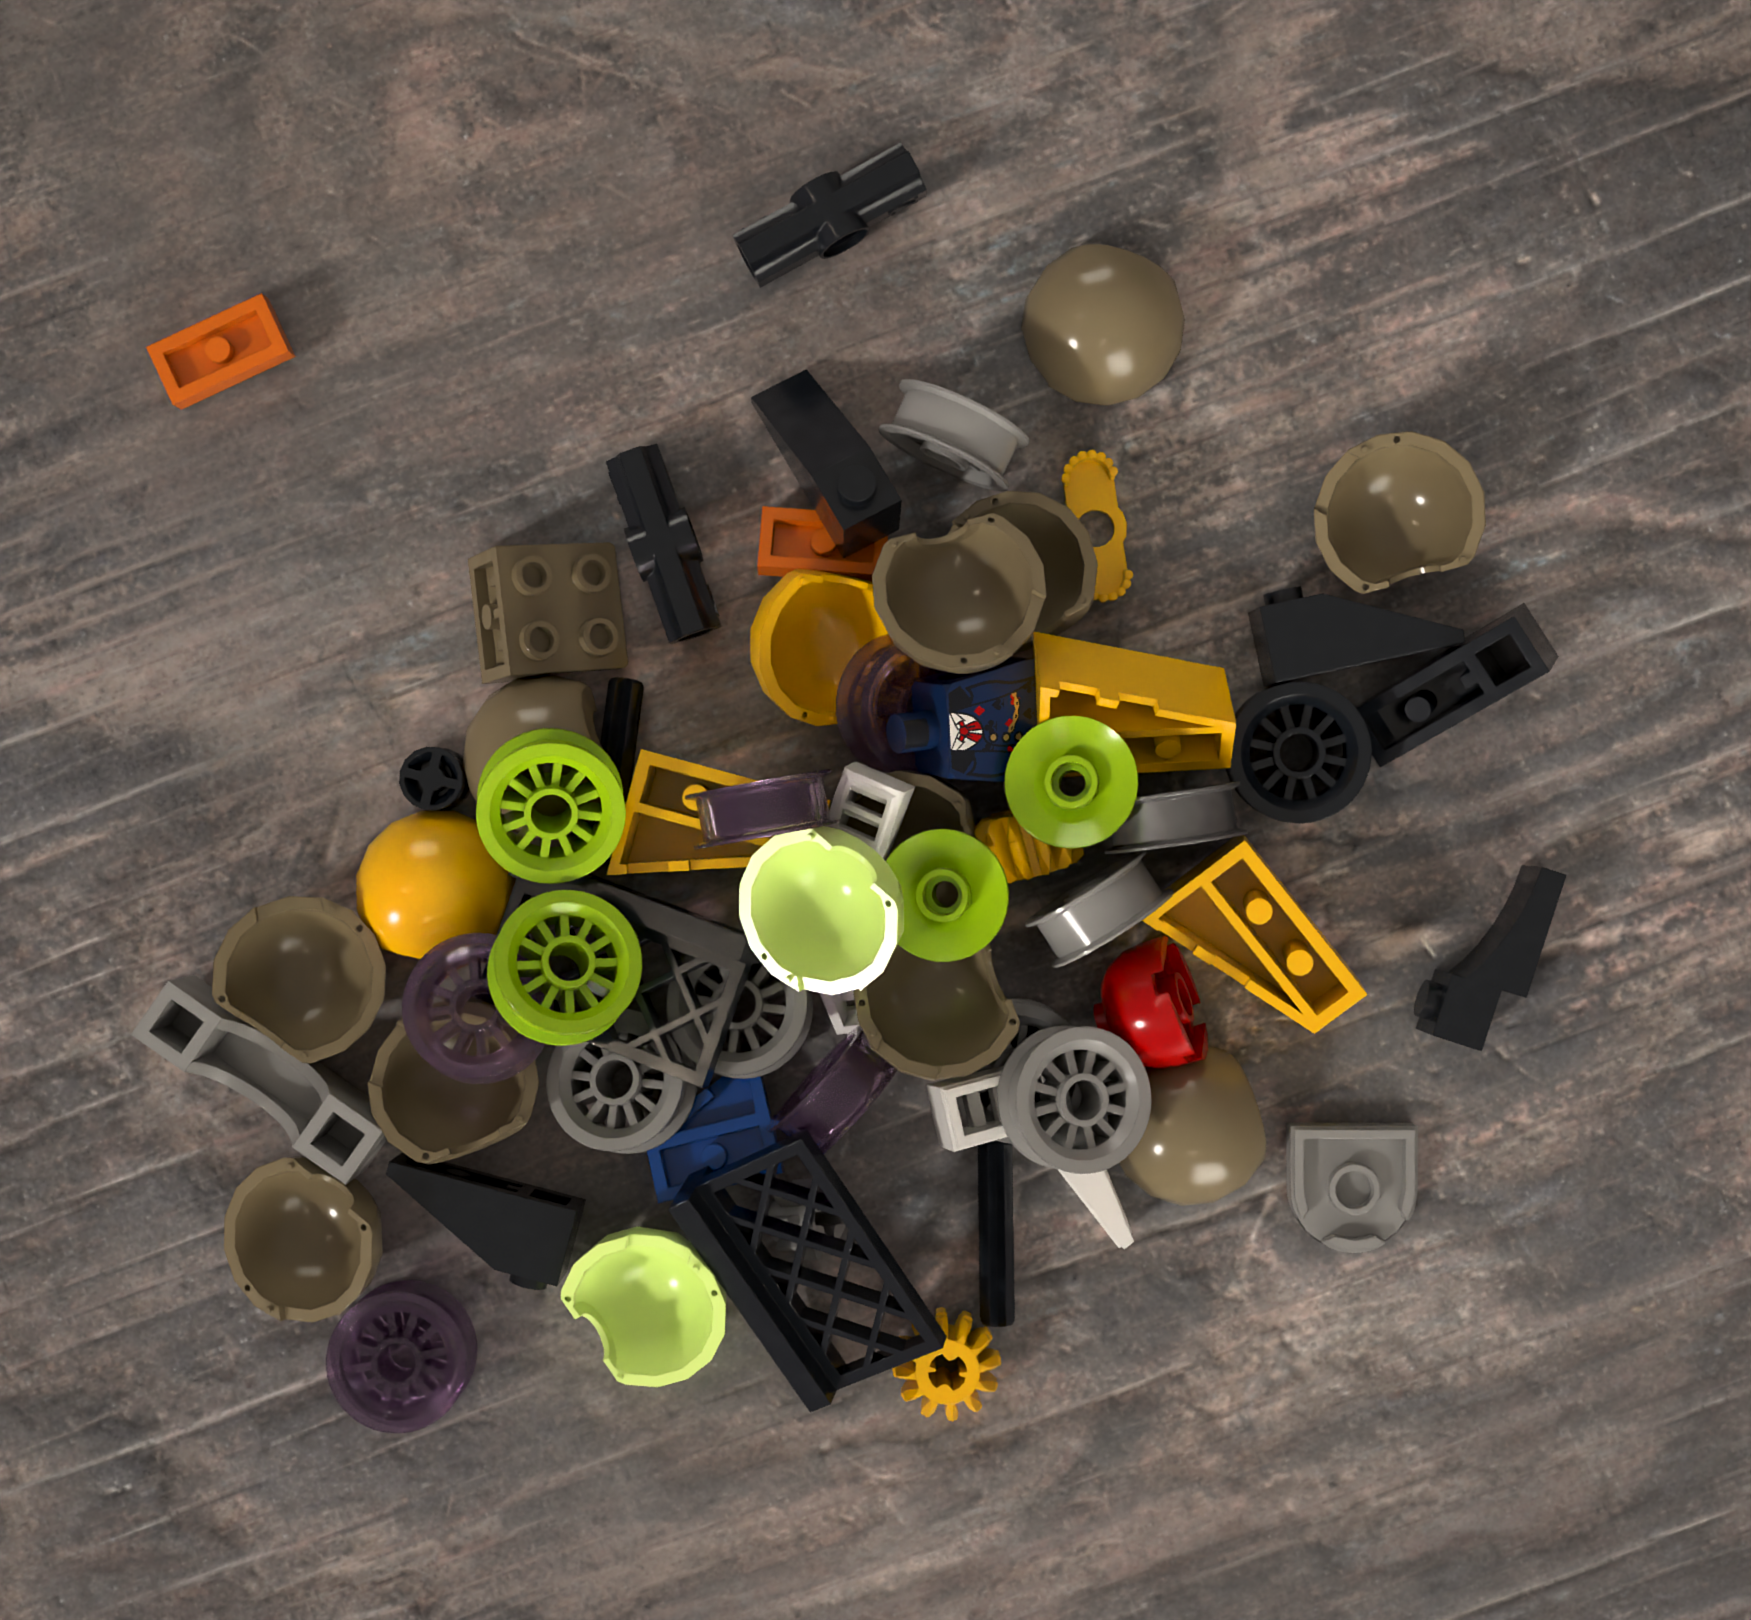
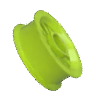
(544, 862)
(564, 909)

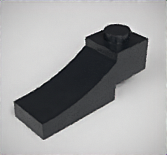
(1463, 1001)

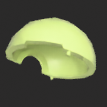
(821, 910)
(650, 1305)

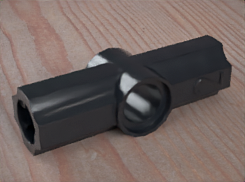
(830, 214)
(663, 543)

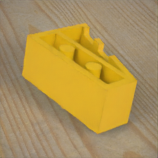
(1161, 706)

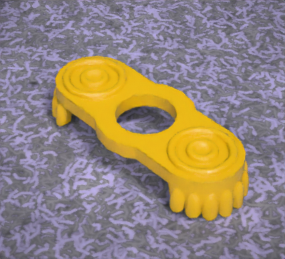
(1088, 488)

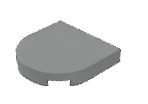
(1352, 1181)

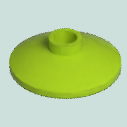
(1065, 747)
(982, 903)

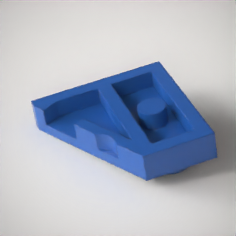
(721, 1129)

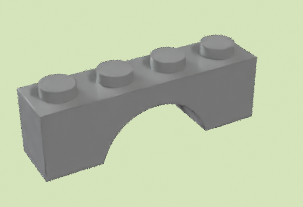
(314, 1105)

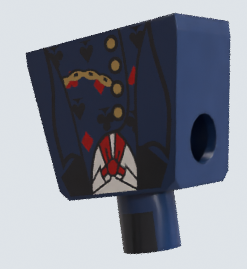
(967, 721)

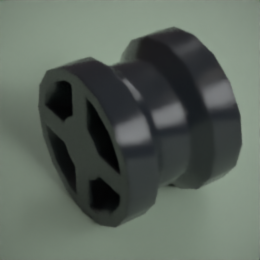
(423, 776)

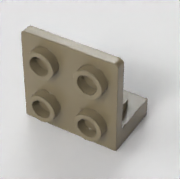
(547, 610)

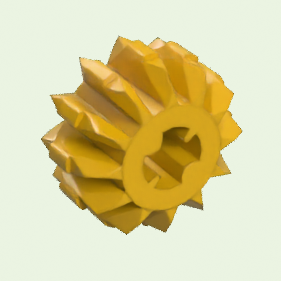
(1019, 851)
(951, 1388)

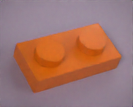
(220, 351)
(800, 541)

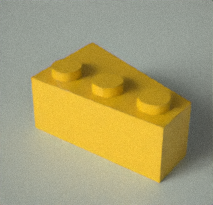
(666, 827)
(1255, 931)

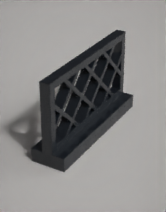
(676, 931)
(767, 1286)

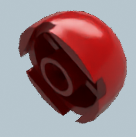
(1151, 1003)

